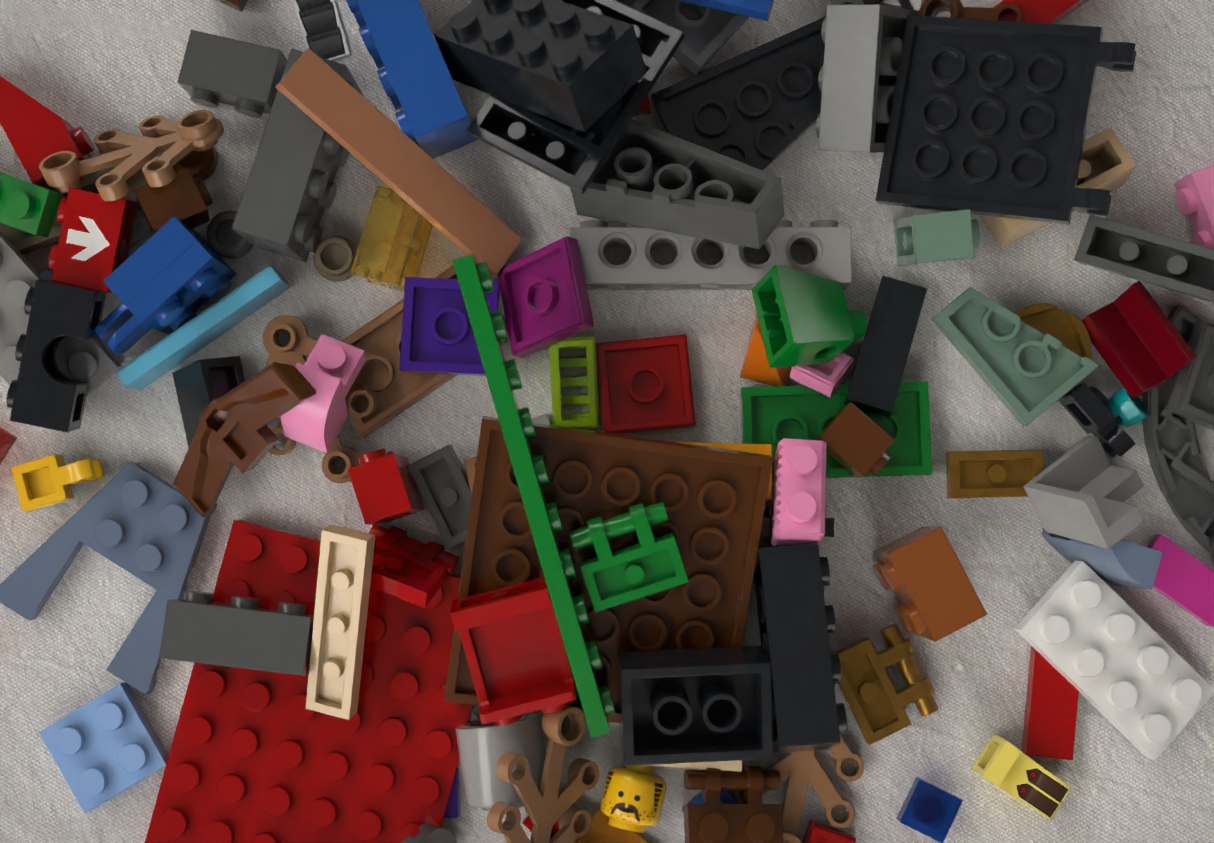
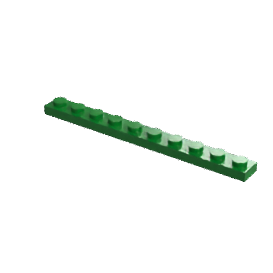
(530, 476)

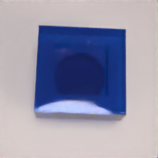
(929, 809)

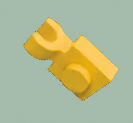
(49, 480)

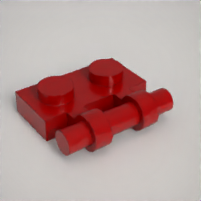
(408, 565)

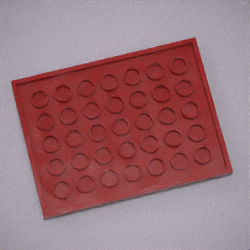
(269, 770)

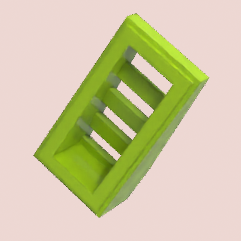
(575, 420)

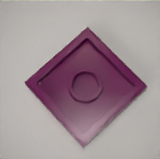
(545, 297)

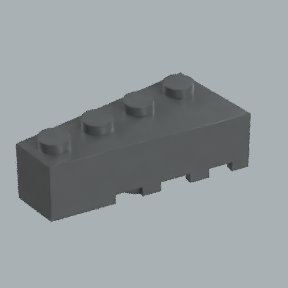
(682, 190)

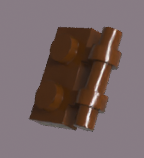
(733, 822)

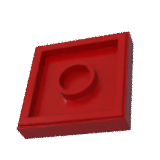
(645, 384)

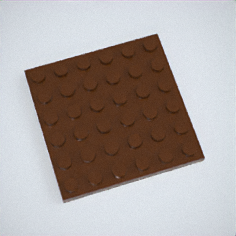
(712, 508)

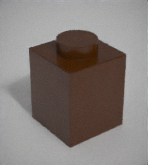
(179, 198)
(856, 442)

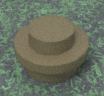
(335, 258)

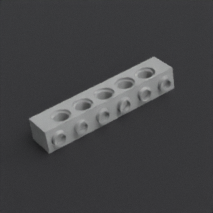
(824, 238)

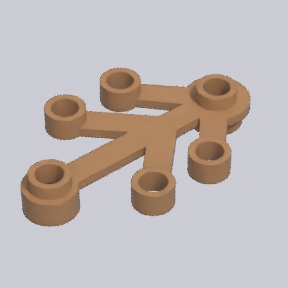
(132, 152)
(295, 352)
(804, 768)
(549, 803)

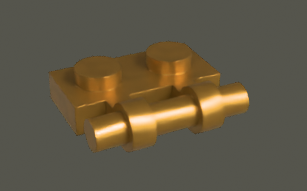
(870, 692)

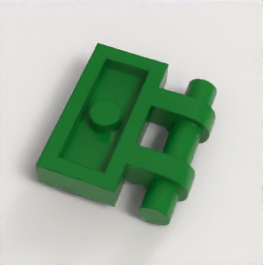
(633, 570)

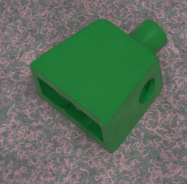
(804, 318)

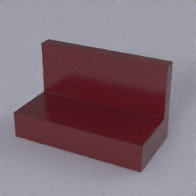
(1138, 341)

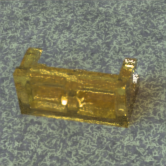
(391, 241)

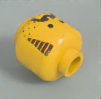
(633, 797)

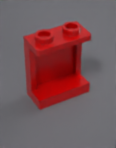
(514, 651)

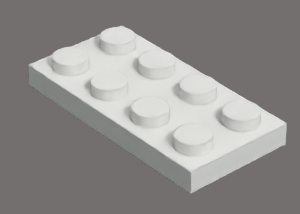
(1115, 659)

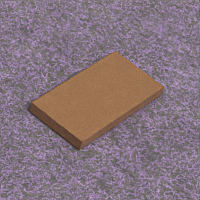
(381, 373)

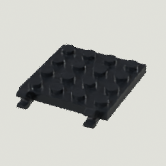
(995, 117)

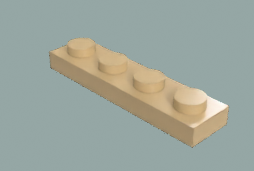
(339, 621)

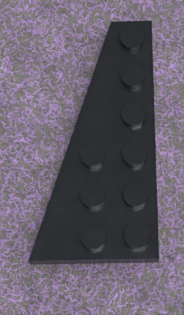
(754, 101)

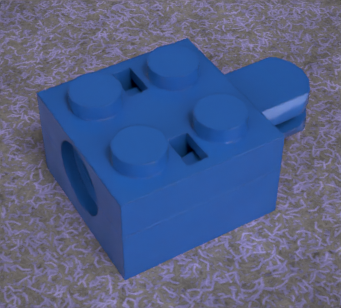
(163, 285)

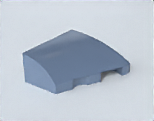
(1122, 564)

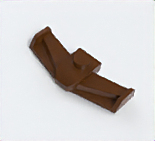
(237, 433)

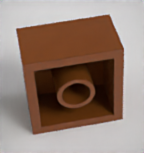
(928, 584)

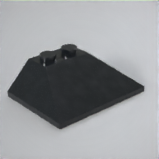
(560, 149)

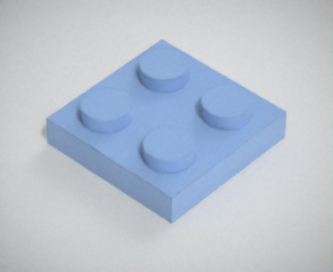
(105, 747)

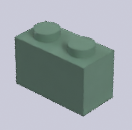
(936, 237)

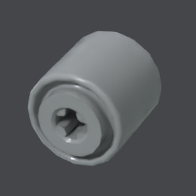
(482, 747)

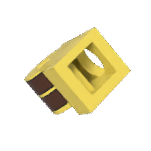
(1021, 777)

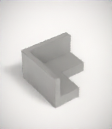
(1086, 496)

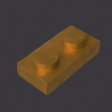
(991, 472)

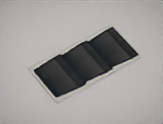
(322, 28)

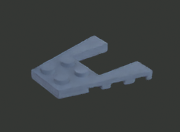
(141, 528)

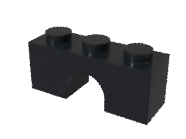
(42, 392)

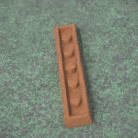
(397, 160)

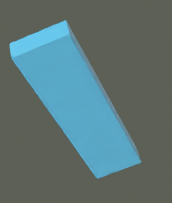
(203, 329)

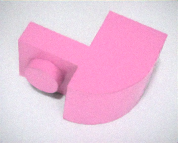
(331, 372)

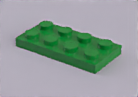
(803, 413)

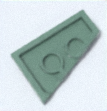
(1011, 357)

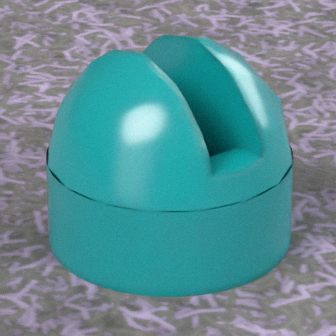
(1129, 410)

